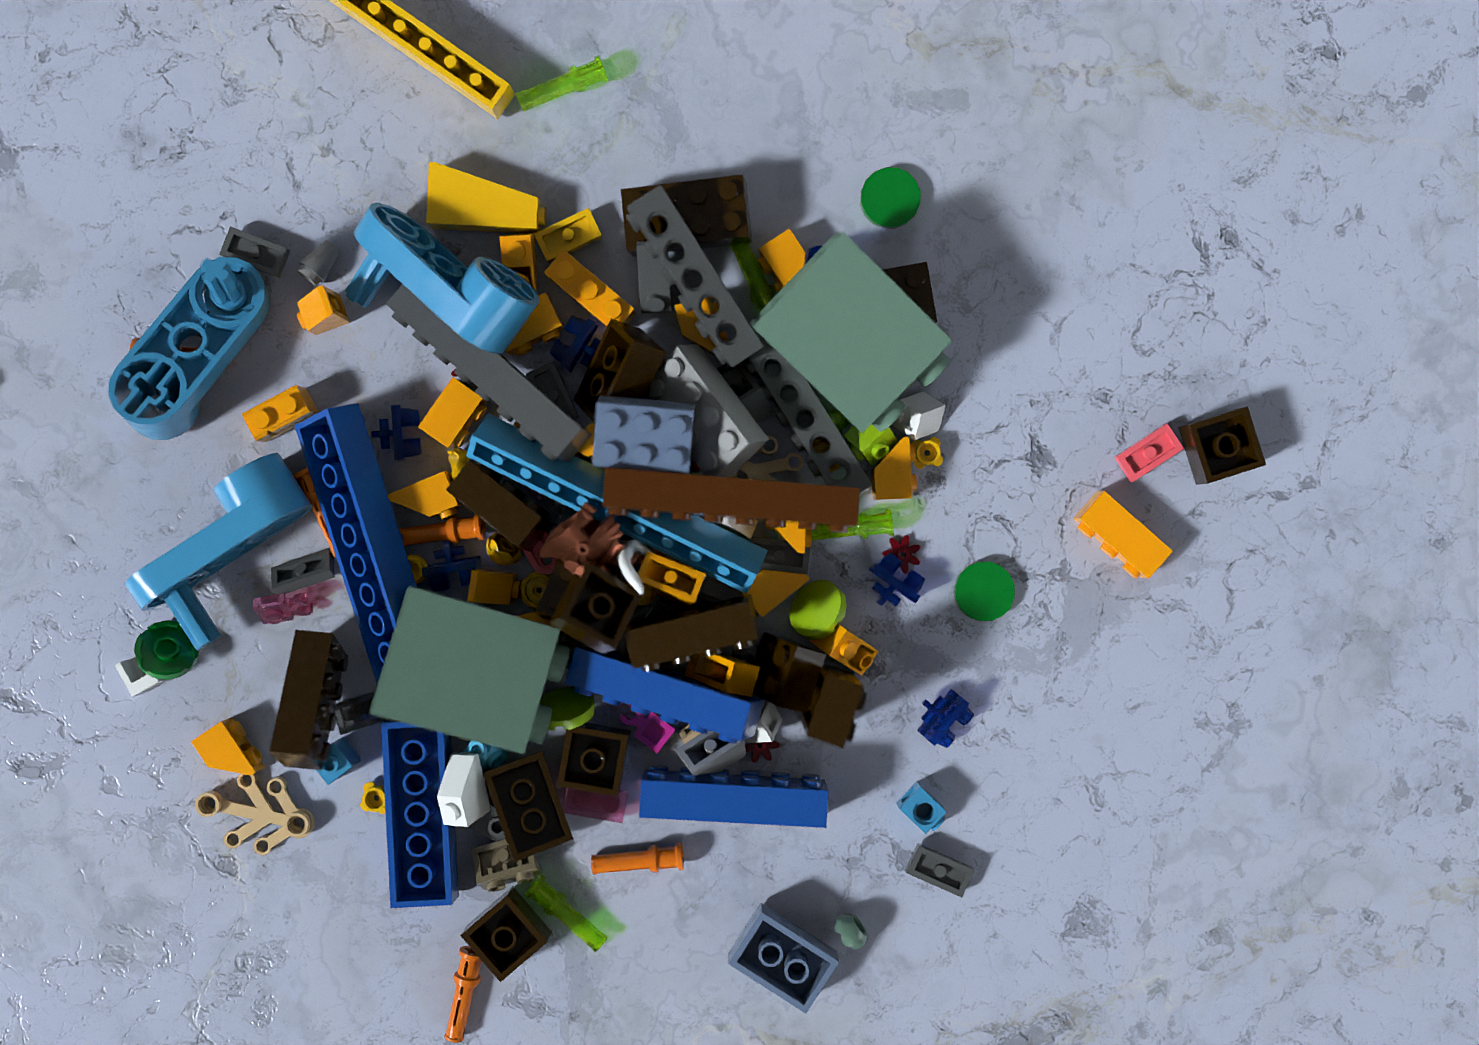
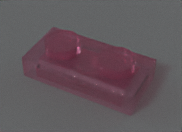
(596, 805)

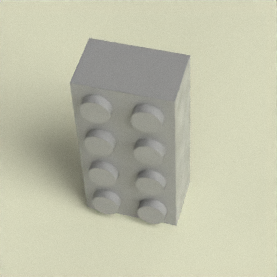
(722, 426)

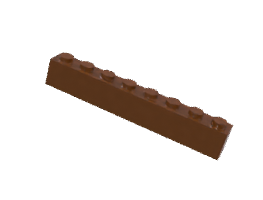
(730, 498)

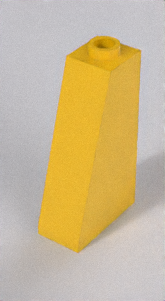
(476, 204)

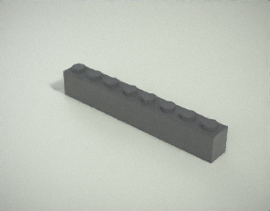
(496, 380)

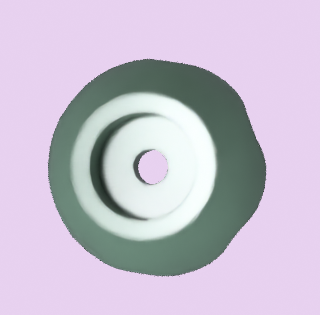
(851, 930)

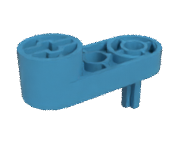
(478, 302)
(183, 378)
(258, 504)

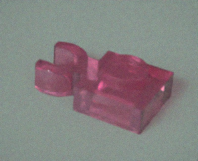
(279, 608)

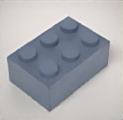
(643, 434)
(783, 958)

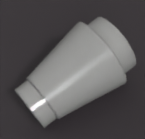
(318, 263)

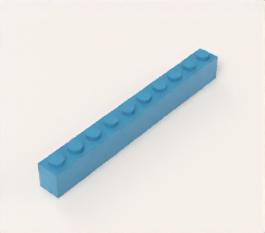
(572, 483)

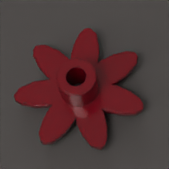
(908, 550)
(764, 750)

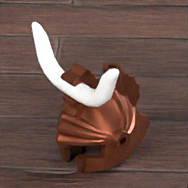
(587, 540)

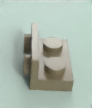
(496, 868)

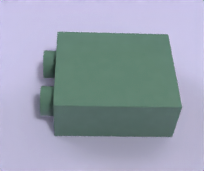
(853, 334)
(469, 671)

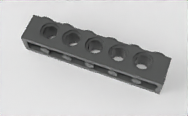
(658, 205)
(809, 404)

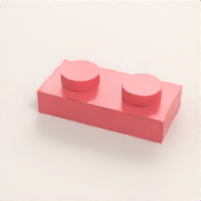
(1148, 452)

